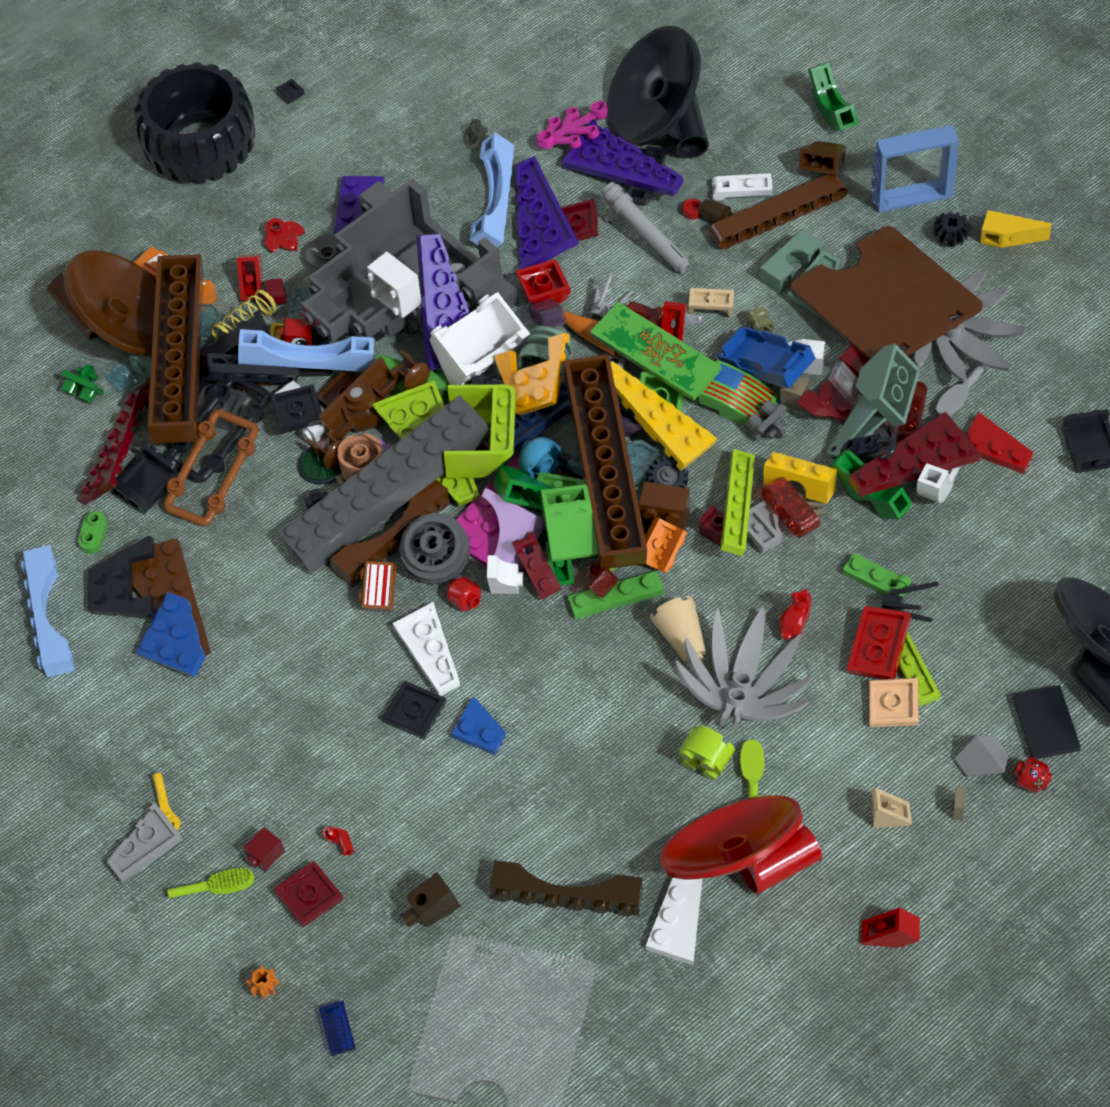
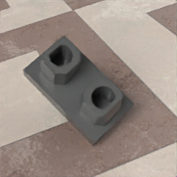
(759, 426)

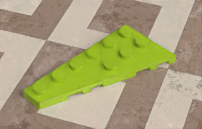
(407, 412)

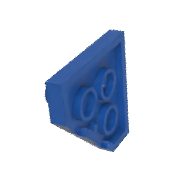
(173, 637)

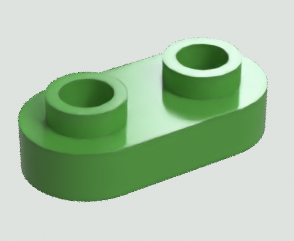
(94, 530)

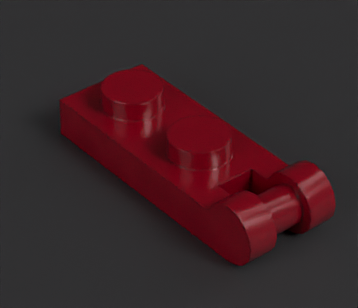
(536, 566)

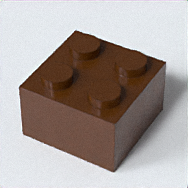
(666, 503)

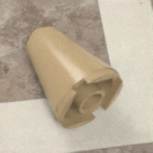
(679, 621)

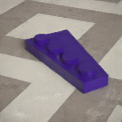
(349, 198)

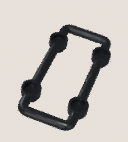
(220, 394)

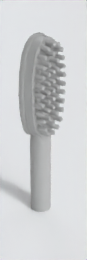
(956, 396)

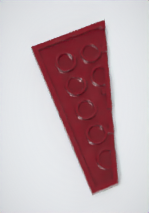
(936, 443)
(114, 451)

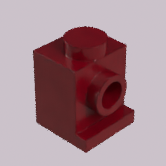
(712, 525)

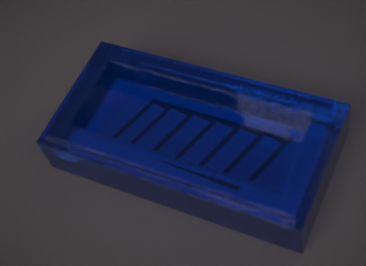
(337, 1028)

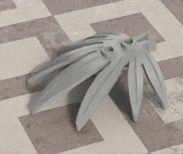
(967, 342)
(736, 695)

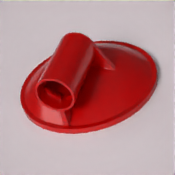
(751, 836)

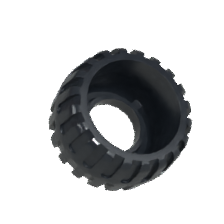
(189, 97)

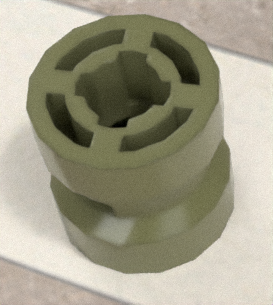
(760, 320)

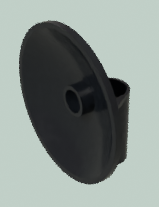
(657, 94)
(1088, 617)

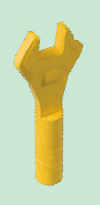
(163, 800)

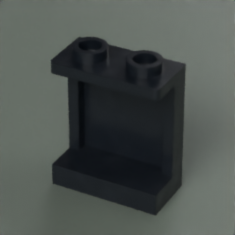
(1088, 440)
(146, 479)

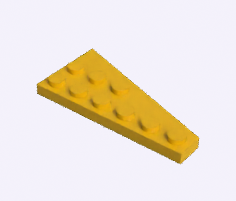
(661, 420)

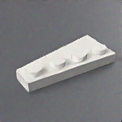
(426, 643)
(677, 921)

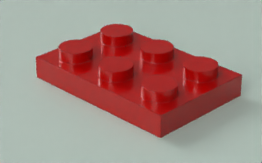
(879, 643)

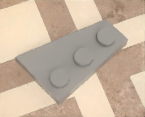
(148, 841)

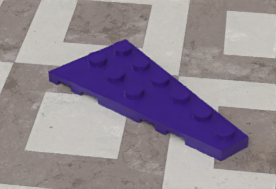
(621, 162)
(541, 221)

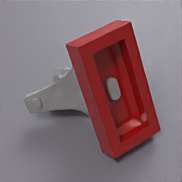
(676, 318)

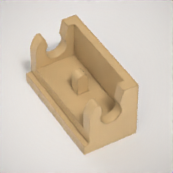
(711, 300)

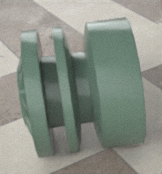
(537, 349)

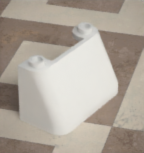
(473, 341)

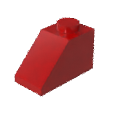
(250, 275)
(891, 929)

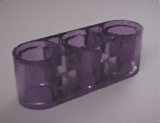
(547, 313)

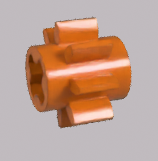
(262, 982)

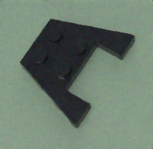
(112, 583)

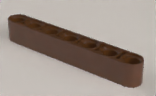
(778, 211)

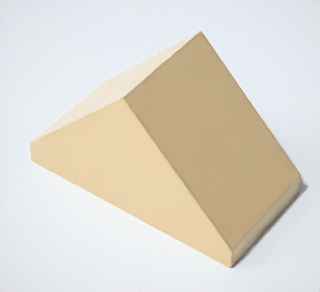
(889, 810)

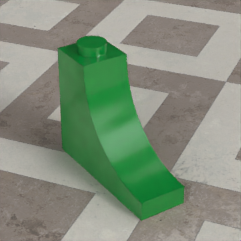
(518, 487)

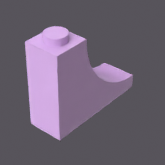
(513, 524)

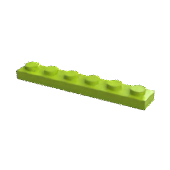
(737, 502)

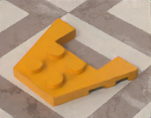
(538, 384)

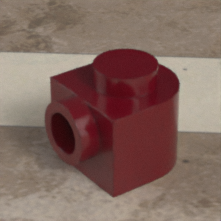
(276, 290)

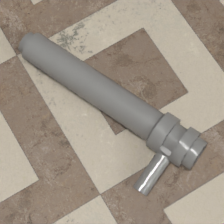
(622, 203)

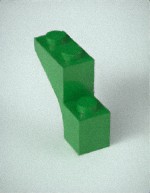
(889, 503)

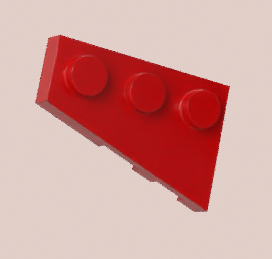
(998, 445)

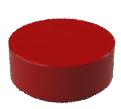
(691, 208)

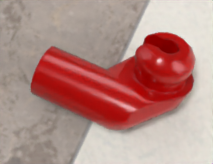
(340, 837)

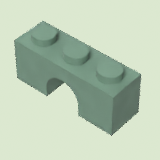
(800, 249)

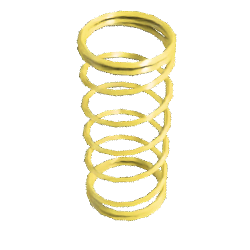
(262, 307)

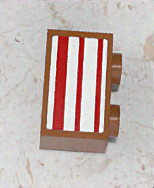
(378, 586)

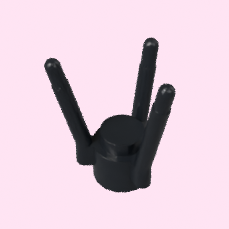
(895, 602)

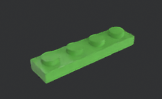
(624, 593)

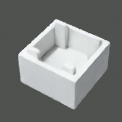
(394, 285)

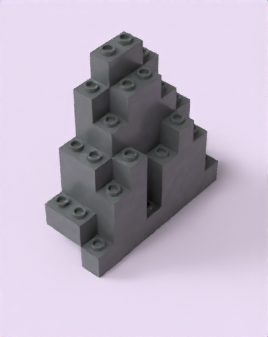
(390, 225)

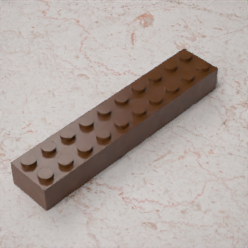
(176, 349)
(605, 461)

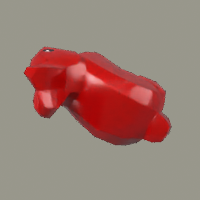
(796, 615)

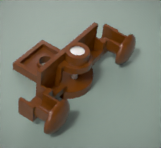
(351, 399)

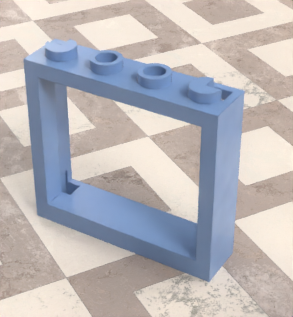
(922, 192)

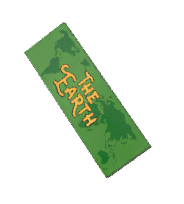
(656, 351)

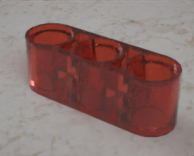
(915, 412)
(790, 507)

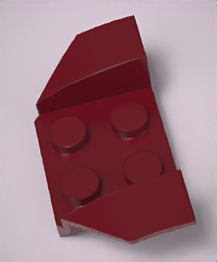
(827, 399)

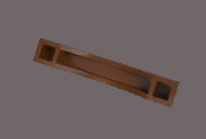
(353, 557)

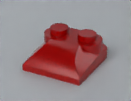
(544, 282)

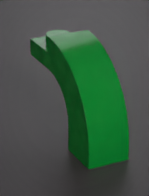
(831, 105)

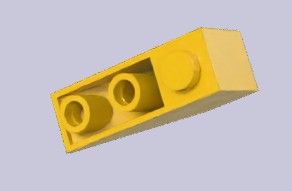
(1010, 230)

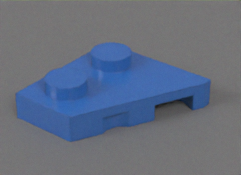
(479, 728)

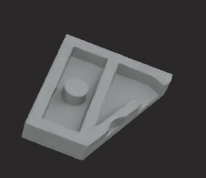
(763, 527)

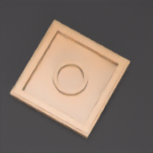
(893, 702)

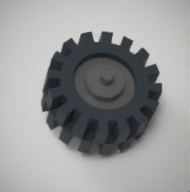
(667, 473)

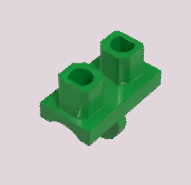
(74, 381)

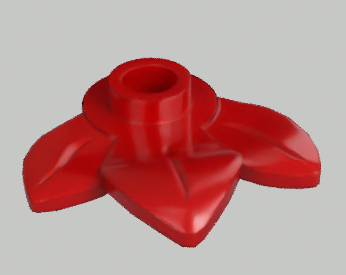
(283, 237)

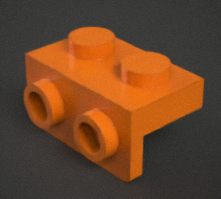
(663, 544)

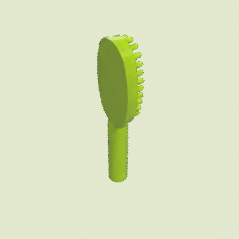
(752, 765)
(220, 883)

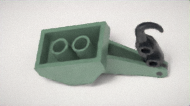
(887, 393)

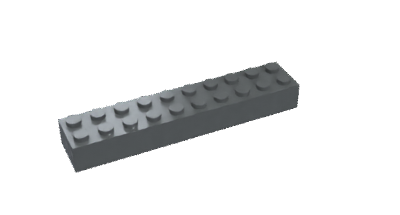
(383, 484)

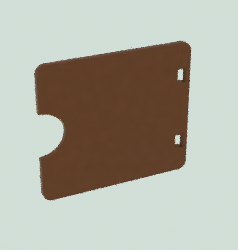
(888, 296)

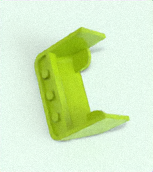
(497, 409)

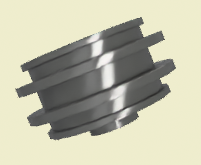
(431, 529)

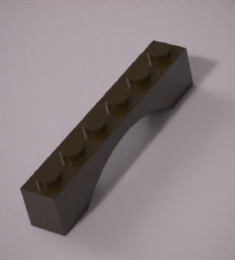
(617, 895)

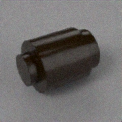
(714, 210)

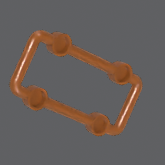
(216, 502)

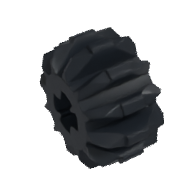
(951, 228)

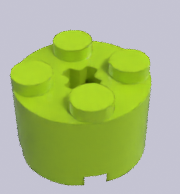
(705, 752)

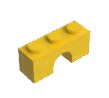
(817, 479)

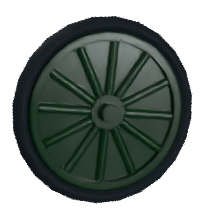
(313, 470)

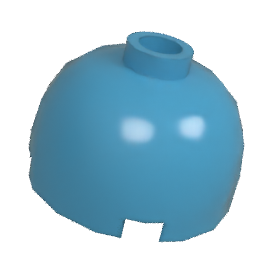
(539, 456)

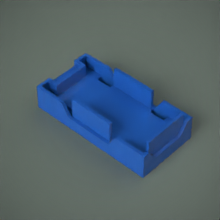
(767, 356)

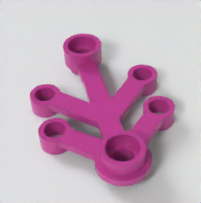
(549, 137)

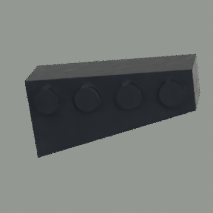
(228, 344)

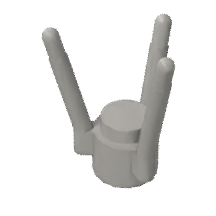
(601, 308)

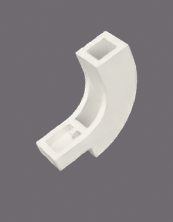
(936, 482)

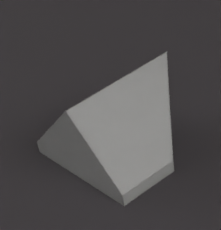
(982, 757)

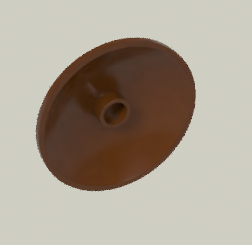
(108, 299)

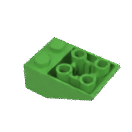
(569, 522)

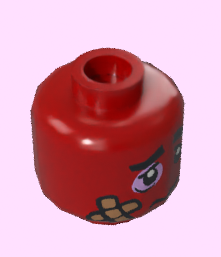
(1032, 775)

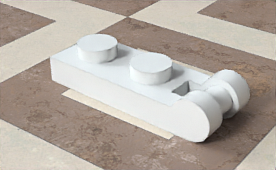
(741, 186)

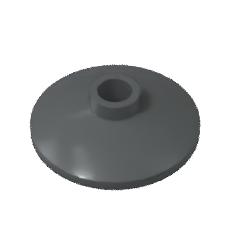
(321, 251)

